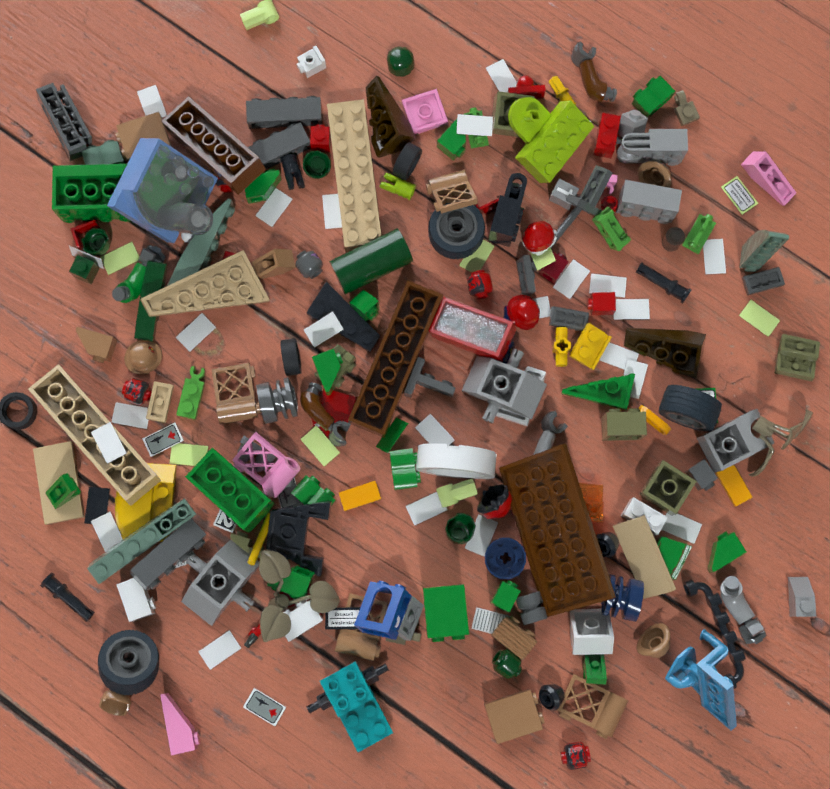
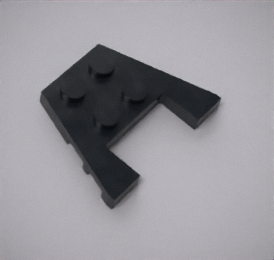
(289, 532)

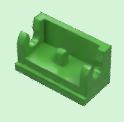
(611, 229)

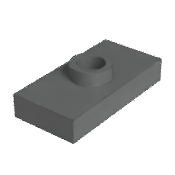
(526, 275)
(763, 281)
(568, 318)

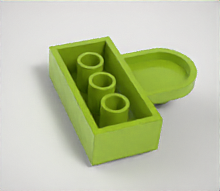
(548, 136)

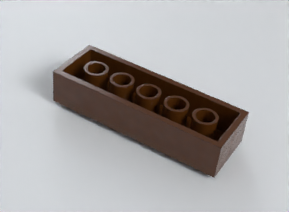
(213, 145)

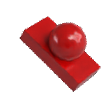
(526, 86)

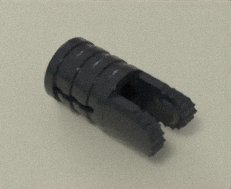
(291, 170)

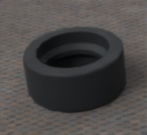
(407, 161)
(290, 357)
(29, 419)

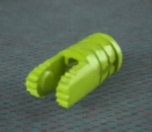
(401, 187)

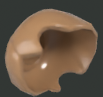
(115, 703)

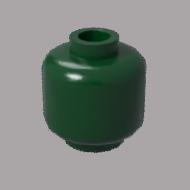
(507, 663)

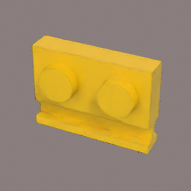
(590, 346)

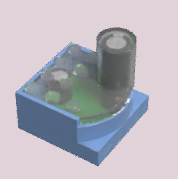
(164, 191)

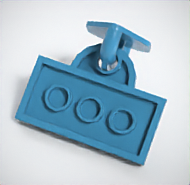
(713, 688)

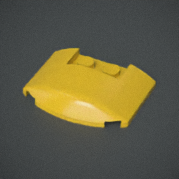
(150, 504)

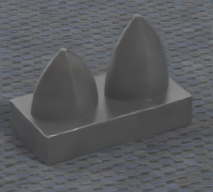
(259, 458)

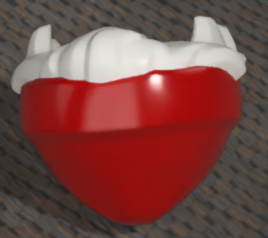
(539, 237)

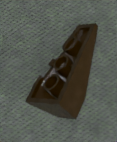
(388, 121)
(673, 348)

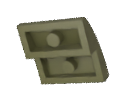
(797, 357)

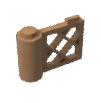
(450, 185)
(237, 408)
(359, 643)
(607, 715)

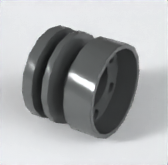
(277, 400)

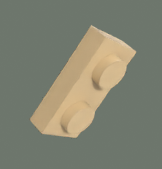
(160, 402)

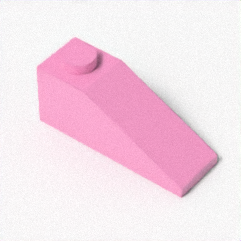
(768, 176)
(179, 729)

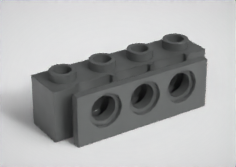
(60, 121)

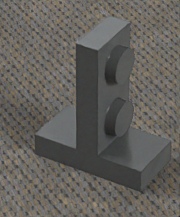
(592, 191)
(427, 381)

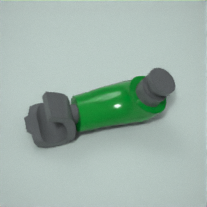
(131, 287)

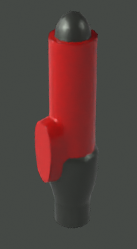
(253, 636)

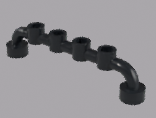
(721, 619)

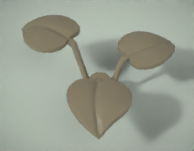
(767, 428)
(275, 623)

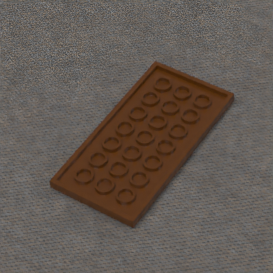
(557, 531)

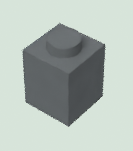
(703, 475)

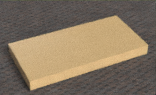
(50, 464)
(644, 556)

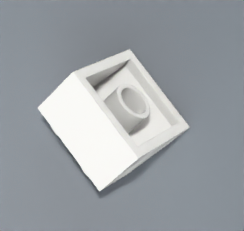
(591, 632)

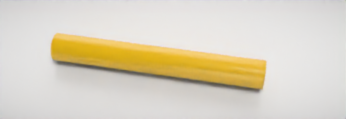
(259, 542)

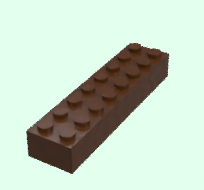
(395, 359)

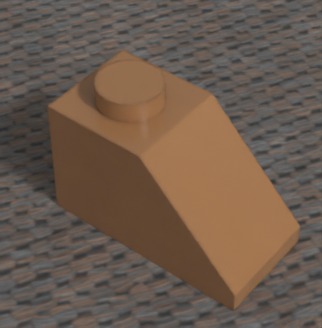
(274, 263)
(97, 345)

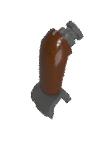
(593, 85)
(312, 406)

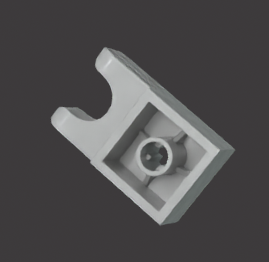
(656, 145)
(739, 442)

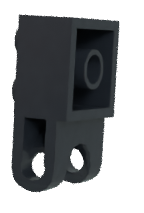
(508, 212)

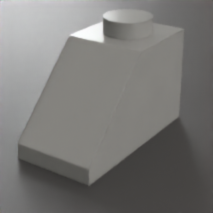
(801, 597)

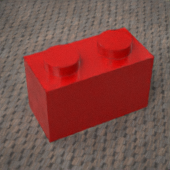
(606, 135)

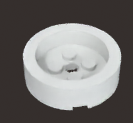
(456, 461)

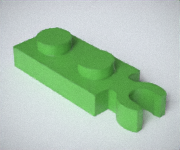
(191, 395)

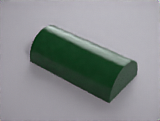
(371, 261)

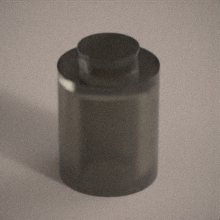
(673, 239)

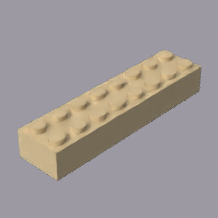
(354, 173)
(80, 417)

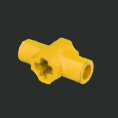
(561, 336)

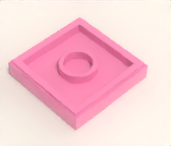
(425, 111)

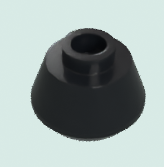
(608, 544)
(551, 696)

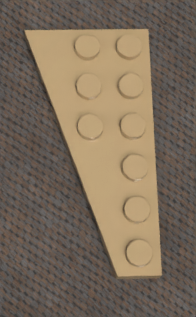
(217, 286)

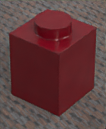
(555, 269)

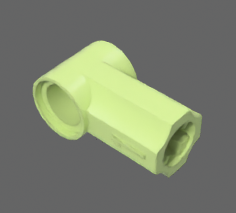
(263, 13)
(452, 494)

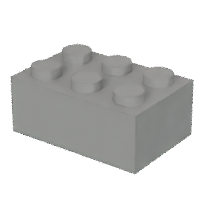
(648, 202)

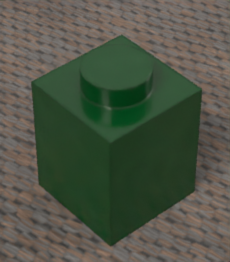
(84, 269)

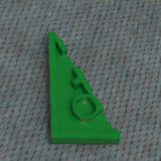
(609, 392)

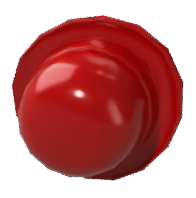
(523, 312)

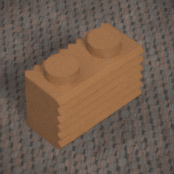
(514, 637)

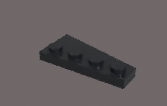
(353, 325)

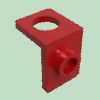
(487, 208)
(82, 228)

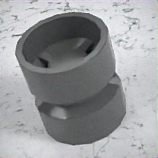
(531, 608)

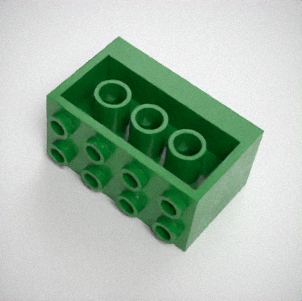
(84, 192)
(230, 490)
(446, 612)

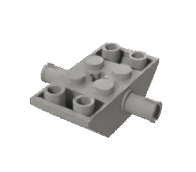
(518, 396)
(204, 595)

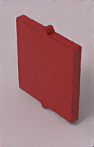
(338, 405)

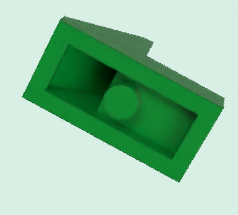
(62, 491)
(594, 669)

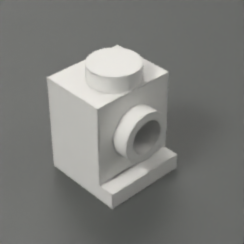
(311, 68)

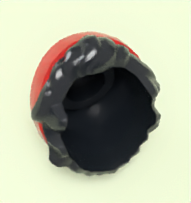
(495, 502)

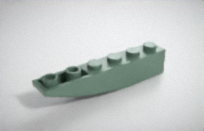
(200, 248)
(760, 249)
(140, 541)

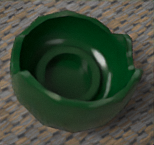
(400, 61)
(316, 164)
(96, 242)
(460, 528)

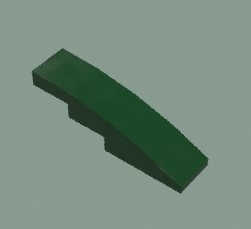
(153, 281)

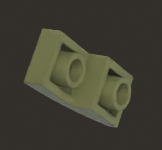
(244, 542)

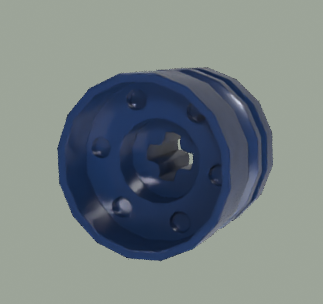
(495, 564)
(627, 599)

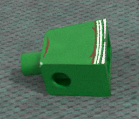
(674, 554)

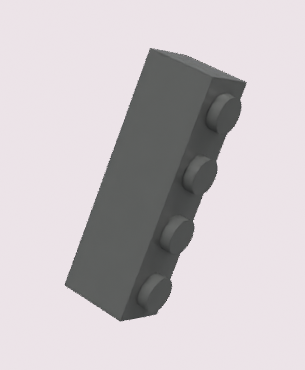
(283, 112)
(279, 144)
(168, 554)

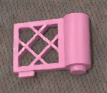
(278, 476)

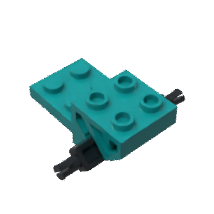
(355, 703)

